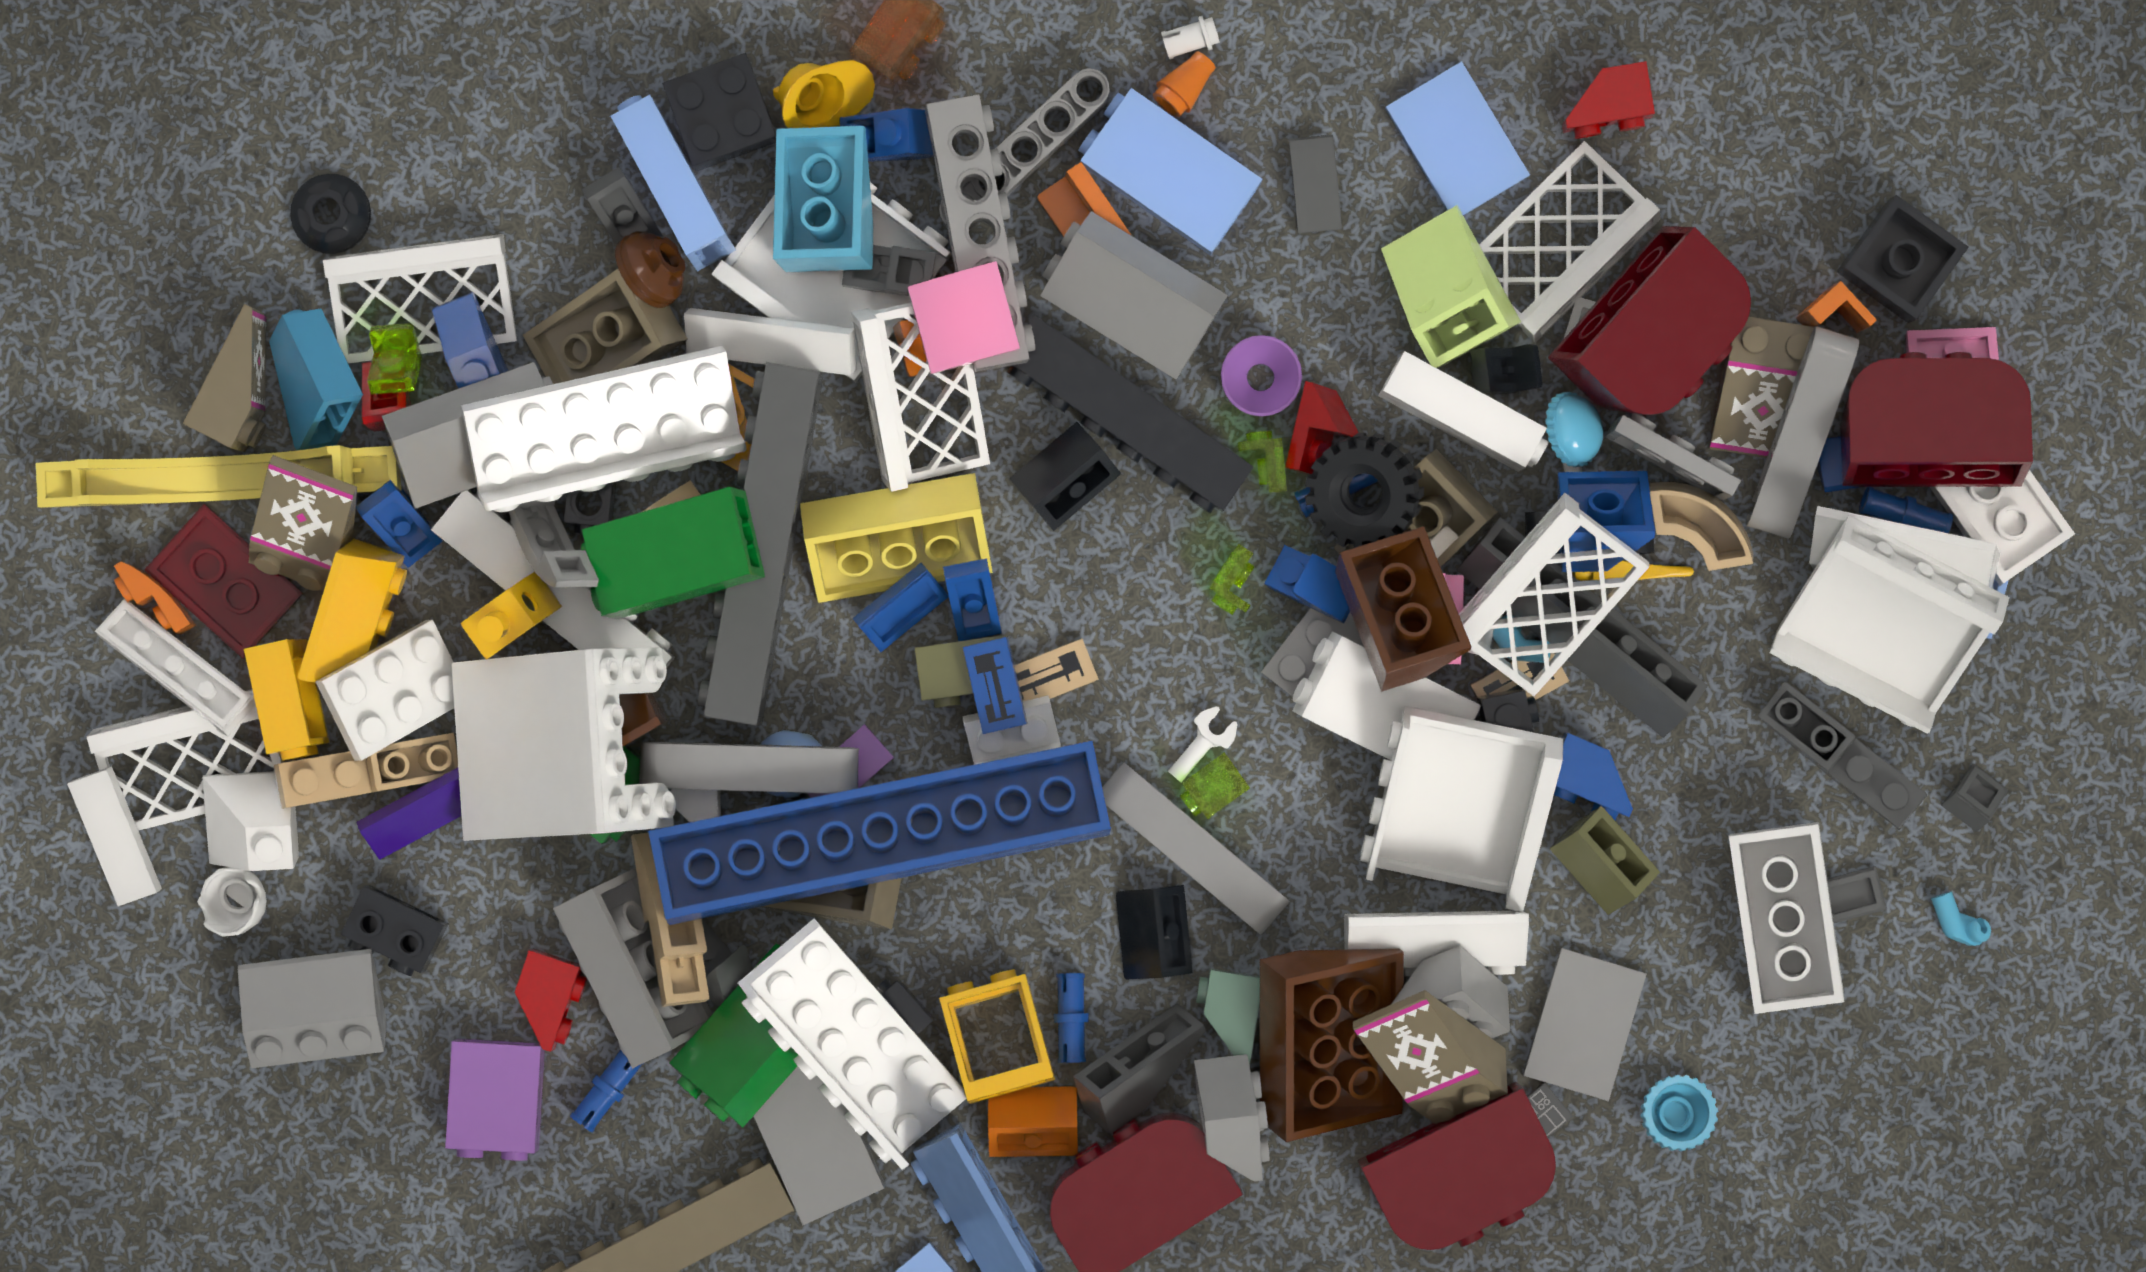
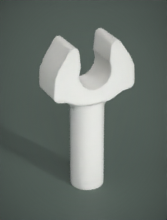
(1202, 743)

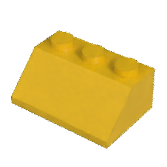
(352, 608)

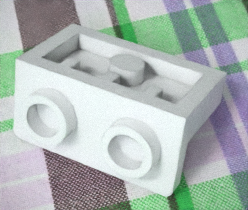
(1033, 737)

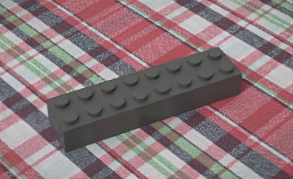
(774, 489)

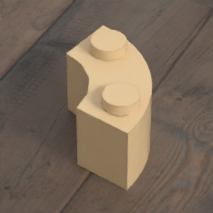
(1701, 521)

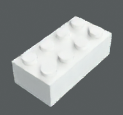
(1786, 918)

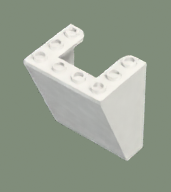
(547, 745)

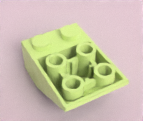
(1448, 288)

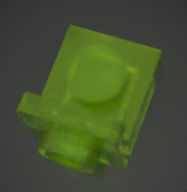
(394, 359)
(1272, 467)
(1234, 571)
(1213, 787)

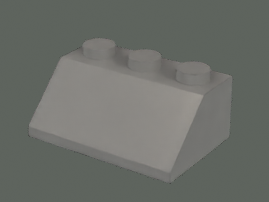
(311, 1008)

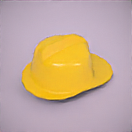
(822, 94)

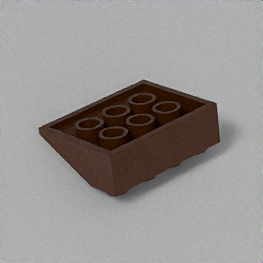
(1311, 1059)

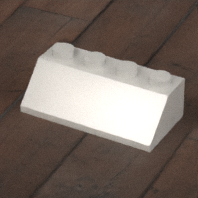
(1967, 555)
(1491, 937)

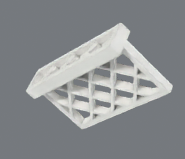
(417, 260)
(1594, 260)
(886, 408)
(1525, 565)
(162, 728)

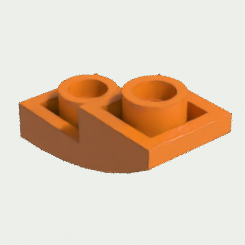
(143, 589)

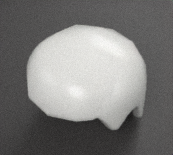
(244, 889)

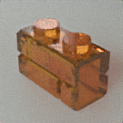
(896, 36)

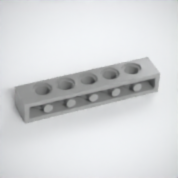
(969, 117)

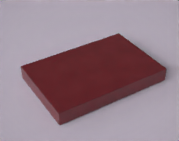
(212, 577)

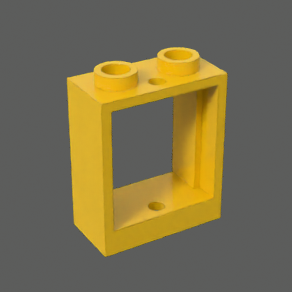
(286, 706)
(1006, 1082)

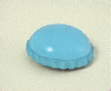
(1574, 429)
(1679, 1113)

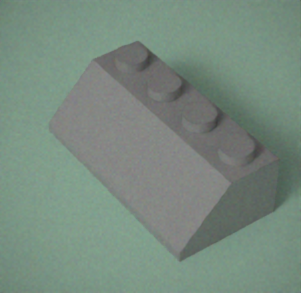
(619, 962)

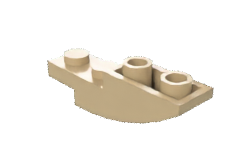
(342, 777)
(676, 947)

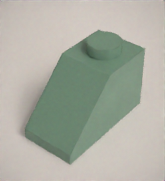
(1231, 1007)

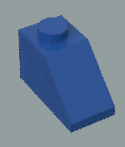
(467, 341)

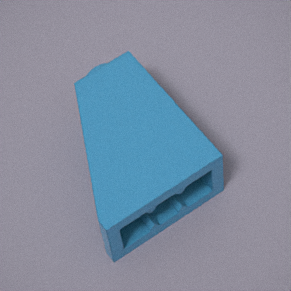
(313, 379)

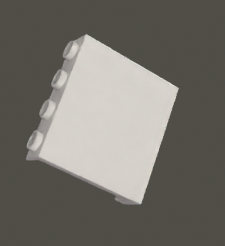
(819, 294)
(1887, 624)
(1463, 803)

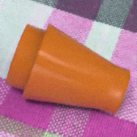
(1183, 85)

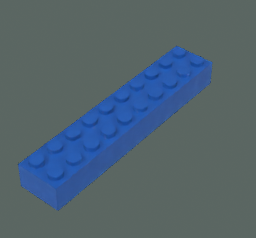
(879, 833)

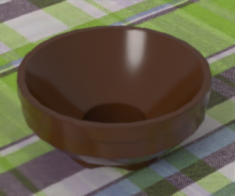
(651, 267)

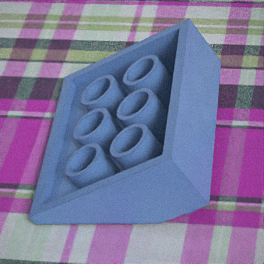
(973, 1204)

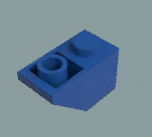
(894, 134)
(1592, 775)

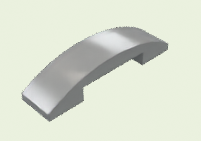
(549, 547)

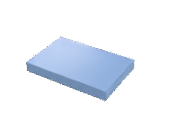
(1457, 140)

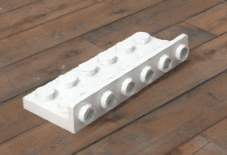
(602, 429)
(851, 1041)

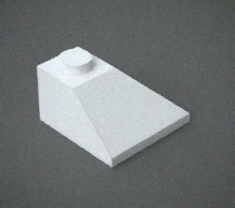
(247, 822)

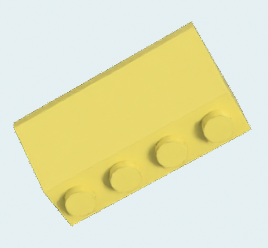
(878, 536)

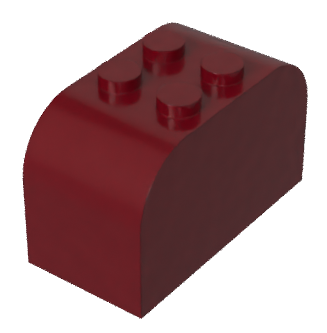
(1657, 325)
(1937, 424)
(1463, 1173)
(1138, 1192)

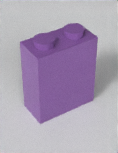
(494, 1098)

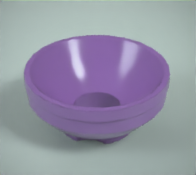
(1278, 358)

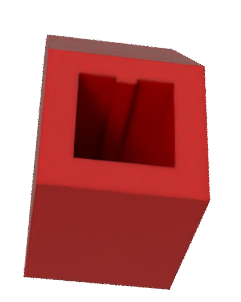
(1614, 97)
(546, 994)

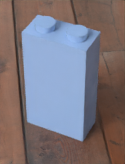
(1169, 170)
(672, 181)

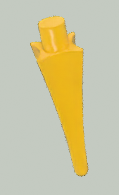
(1624, 567)

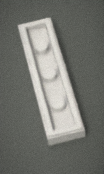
(772, 340)
(176, 667)

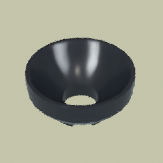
(351, 223)

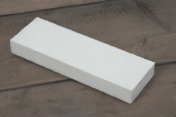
(114, 836)

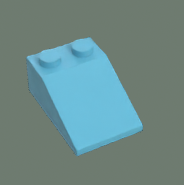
(822, 200)

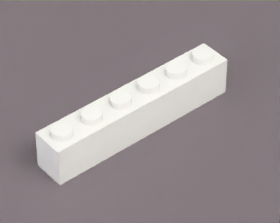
(494, 549)

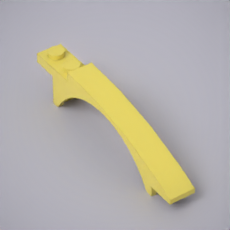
(201, 478)

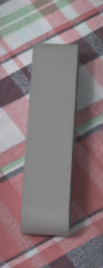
(1046, 141)
(1802, 431)
(749, 767)
(1193, 849)

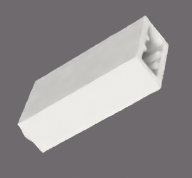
(1464, 413)
(1349, 702)

